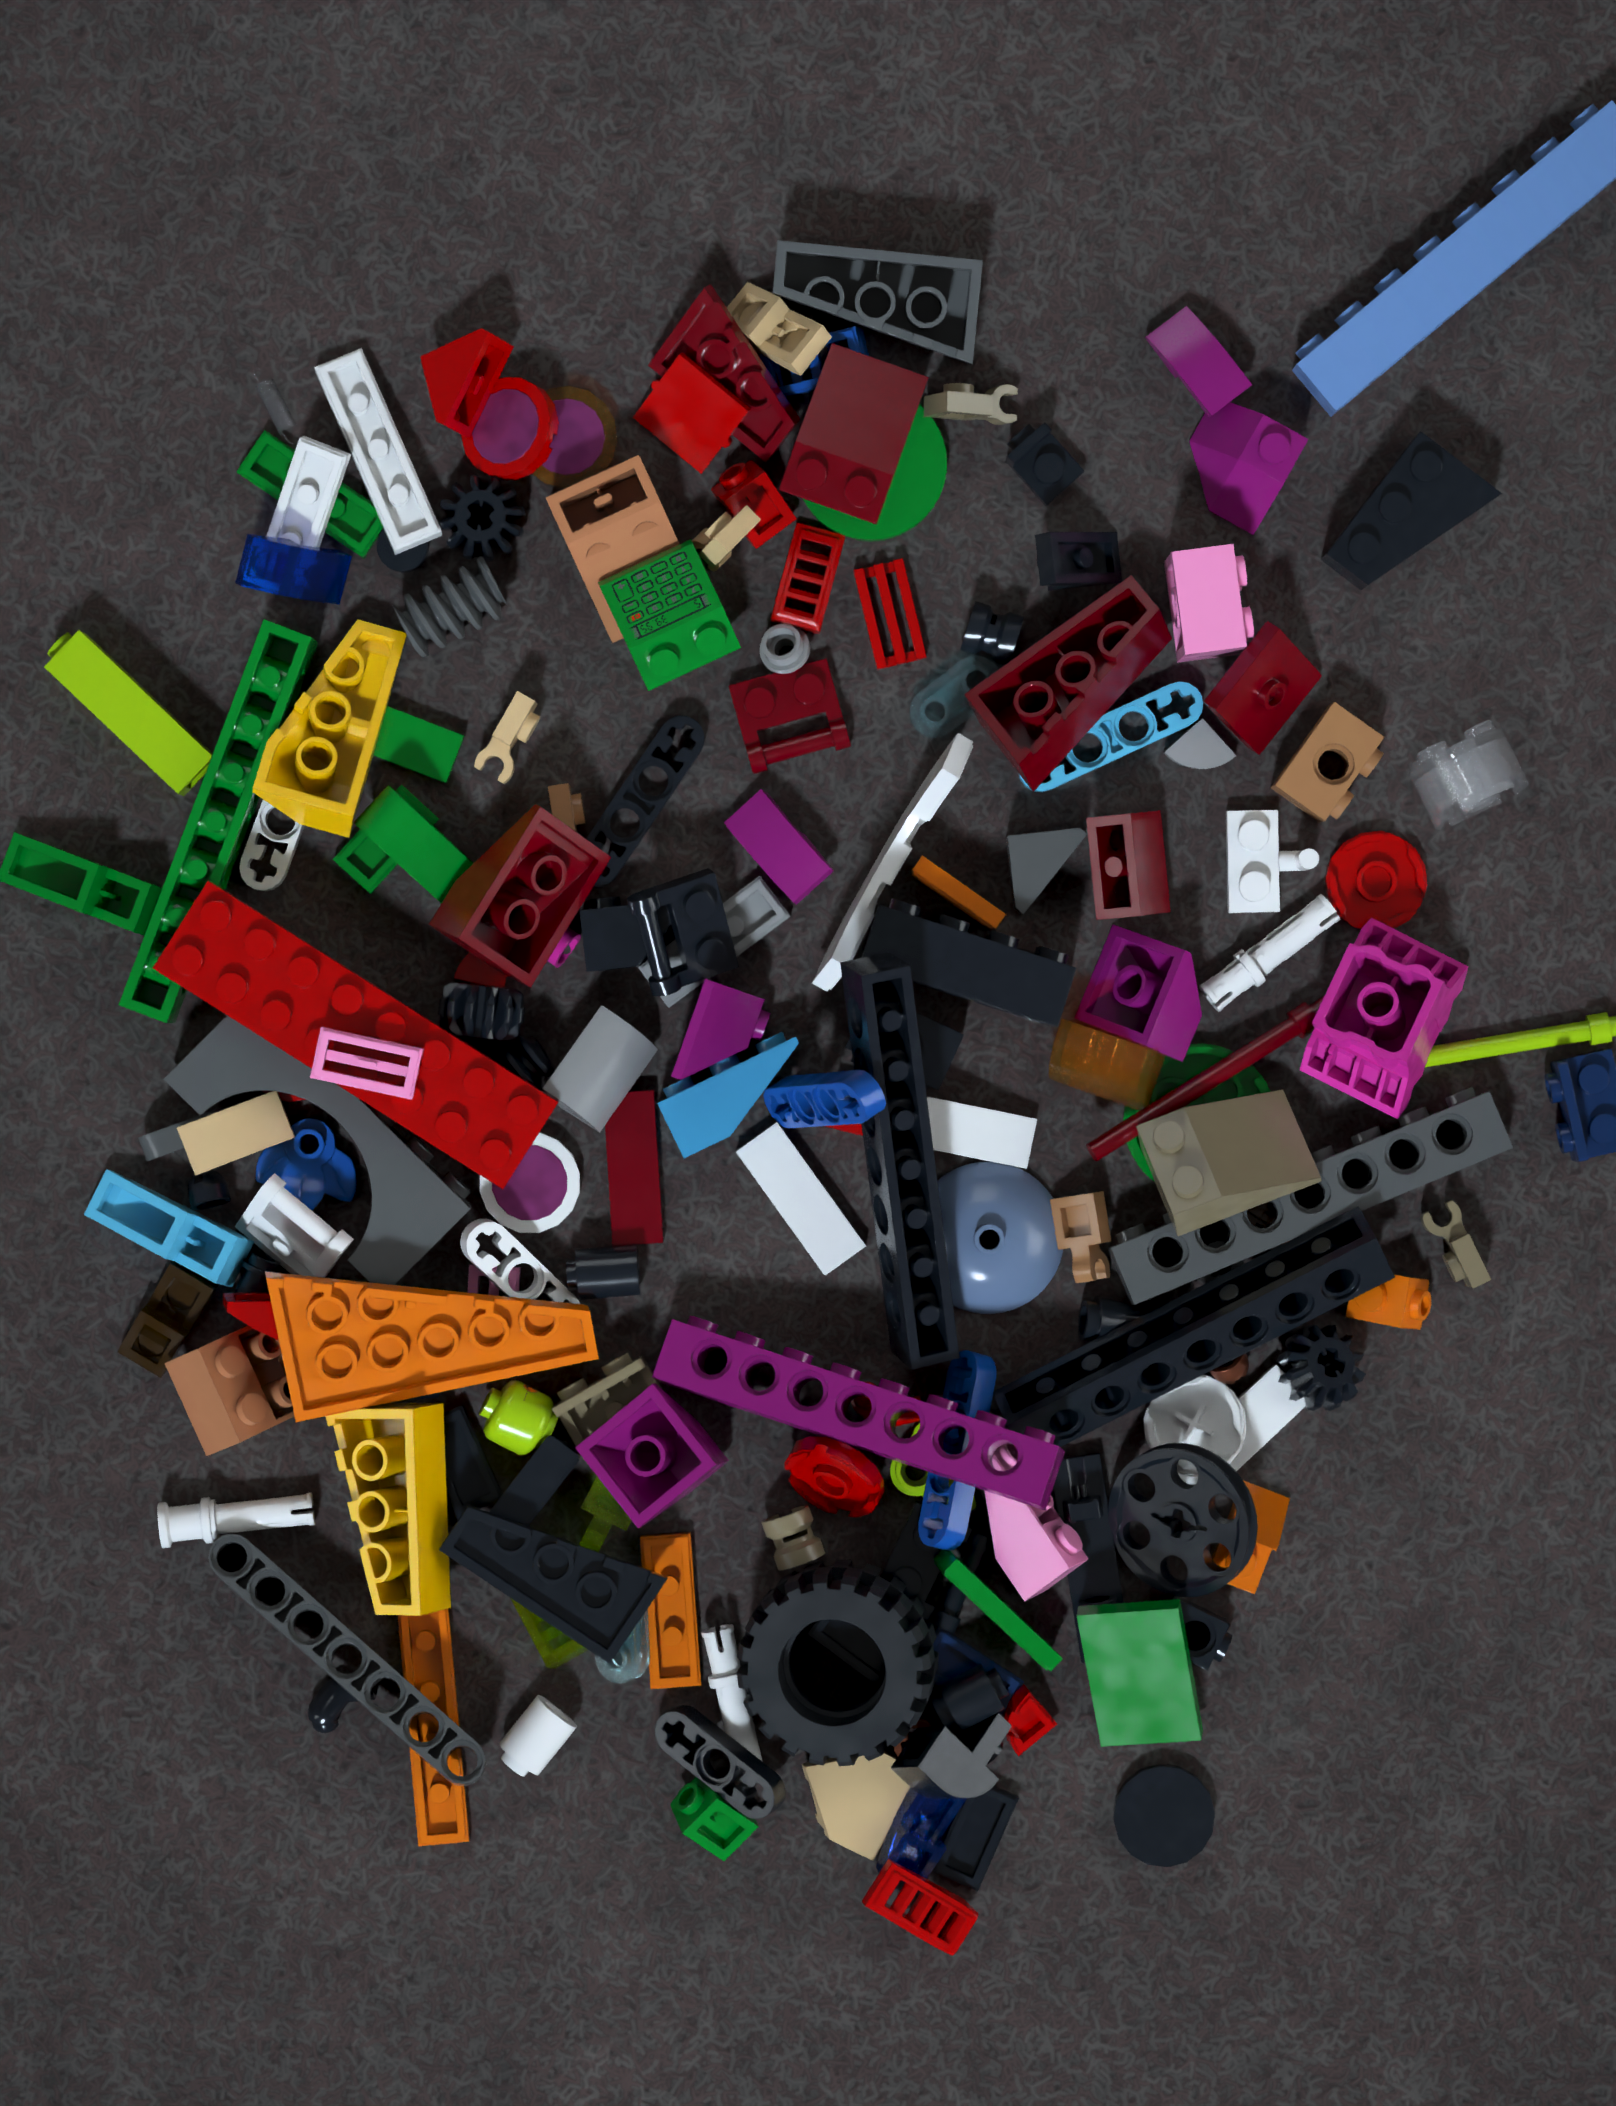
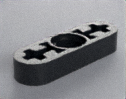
(698, 1763)

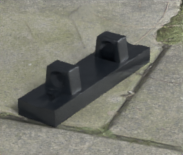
(1084, 1506)

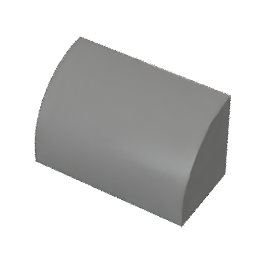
(600, 1069)

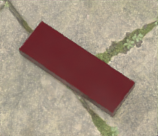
(634, 1171)

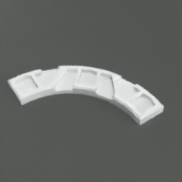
(891, 858)

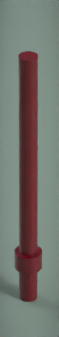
(1297, 1024)

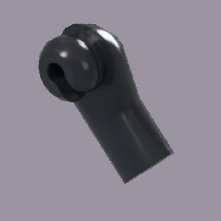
(328, 1705)

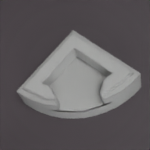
(1200, 748)

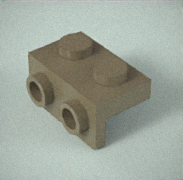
(588, 1407)

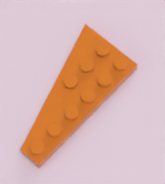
(387, 1343)

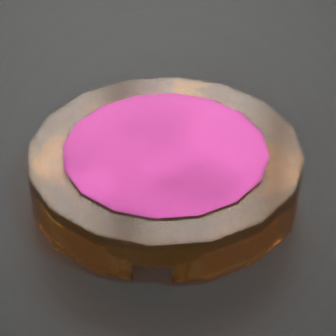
(583, 440)

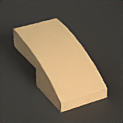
(776, 330)
(236, 1132)

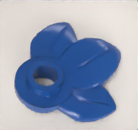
(310, 1174)

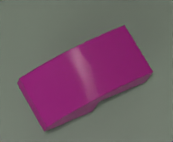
(1198, 361)
(778, 846)

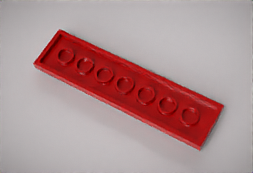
(293, 989)

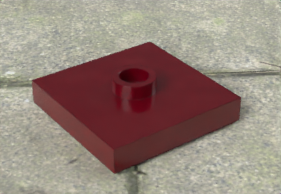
(1263, 688)

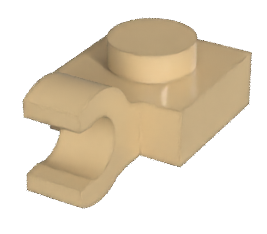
(724, 536)
(515, 724)

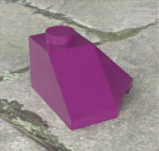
(1243, 462)

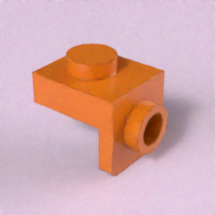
(1396, 1303)

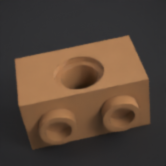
(1337, 733)

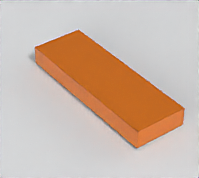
(672, 1612)

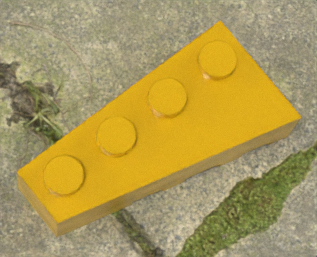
(399, 1501)

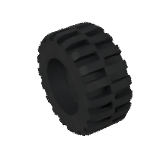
(797, 1713)

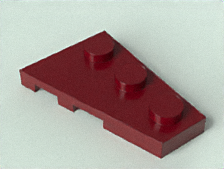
(721, 349)

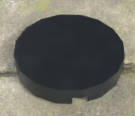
(1163, 1815)

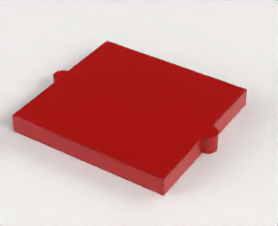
(691, 413)

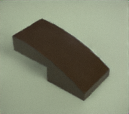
(167, 1318)

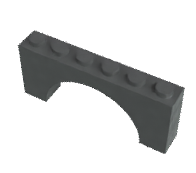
(409, 1196)

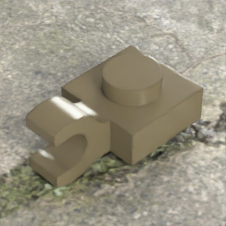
(961, 403)
(1463, 1258)

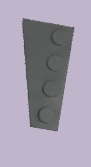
(896, 293)

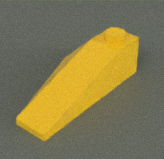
(325, 746)

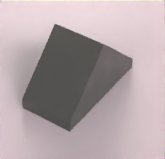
(1035, 861)

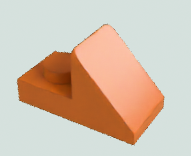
(1271, 1515)

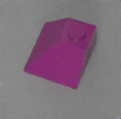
(1143, 993)
(719, 1027)
(651, 1454)

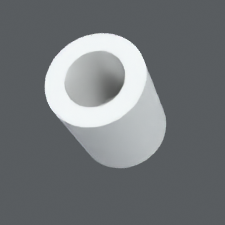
(536, 1737)

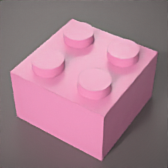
(1207, 602)

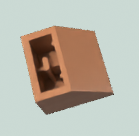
(232, 1388)

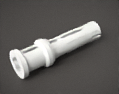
(211, 1519)

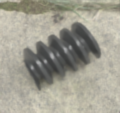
(451, 607)

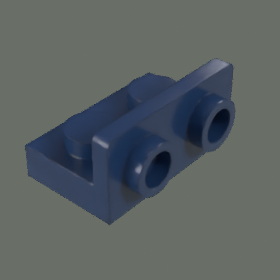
(1587, 1103)

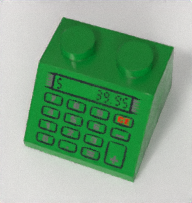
(669, 615)

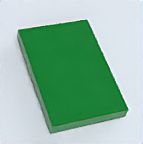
(1140, 1673)

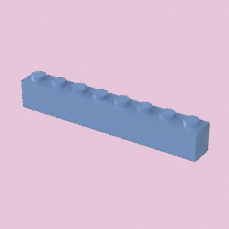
(1463, 264)

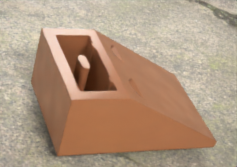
(611, 526)

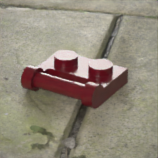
(785, 699)

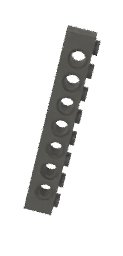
(1481, 1138)

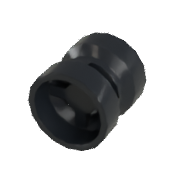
(992, 633)

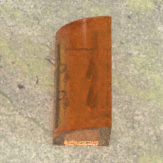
(1104, 1065)

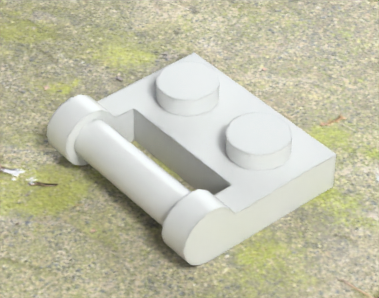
(292, 1231)

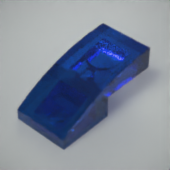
(293, 569)
(917, 1832)

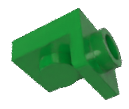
(711, 1819)

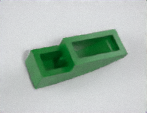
(79, 883)

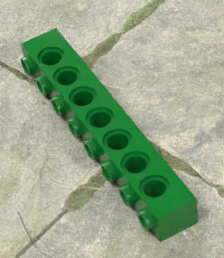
(221, 807)

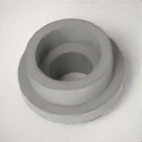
(780, 636)

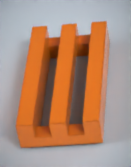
(957, 893)

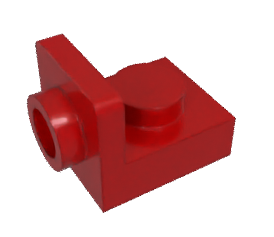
(752, 487)

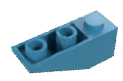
(715, 1107)

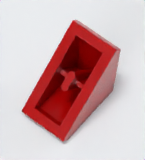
(463, 377)

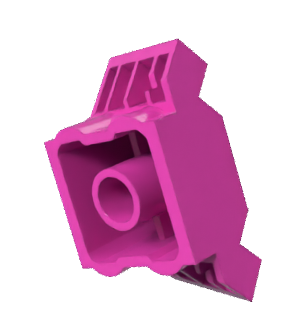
(1382, 1017)

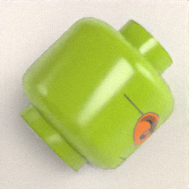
(518, 1417)

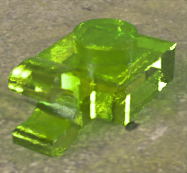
(605, 1512)

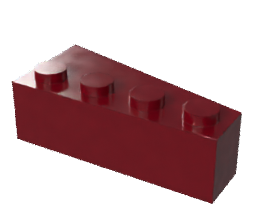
(1069, 679)

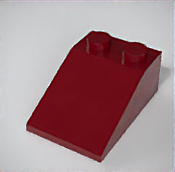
(853, 433)
(521, 895)

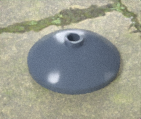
(1027, 1252)

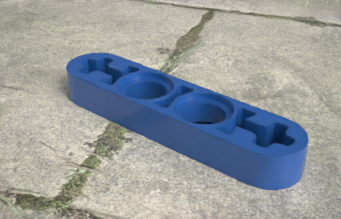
(824, 1099)
(942, 1523)

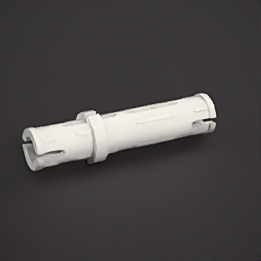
(1259, 960)
(730, 1697)

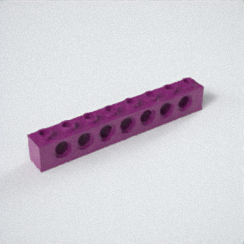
(683, 1367)

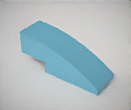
(169, 1228)

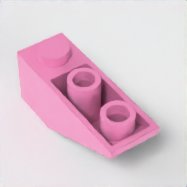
(1028, 1541)

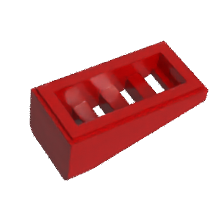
(797, 618)
(948, 1921)

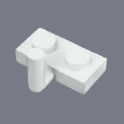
(1256, 861)

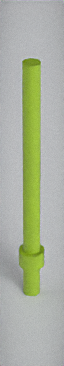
(1596, 1029)

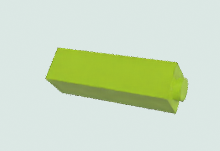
(129, 711)

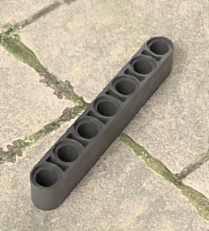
(334, 1637)

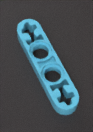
(1115, 745)

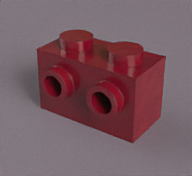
(1128, 865)

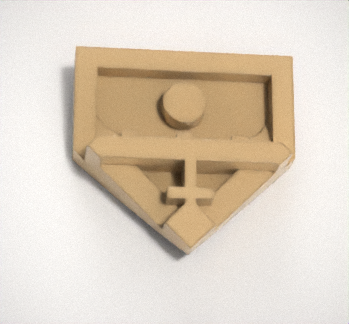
(856, 1801)

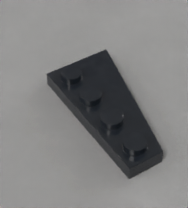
(563, 1583)

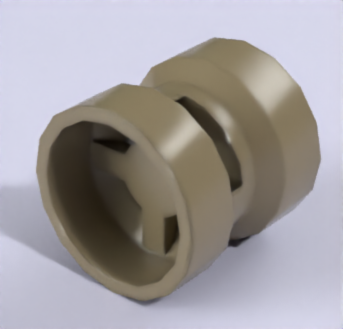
(796, 1548)

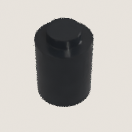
(604, 1272)

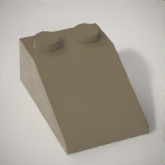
(1226, 1157)

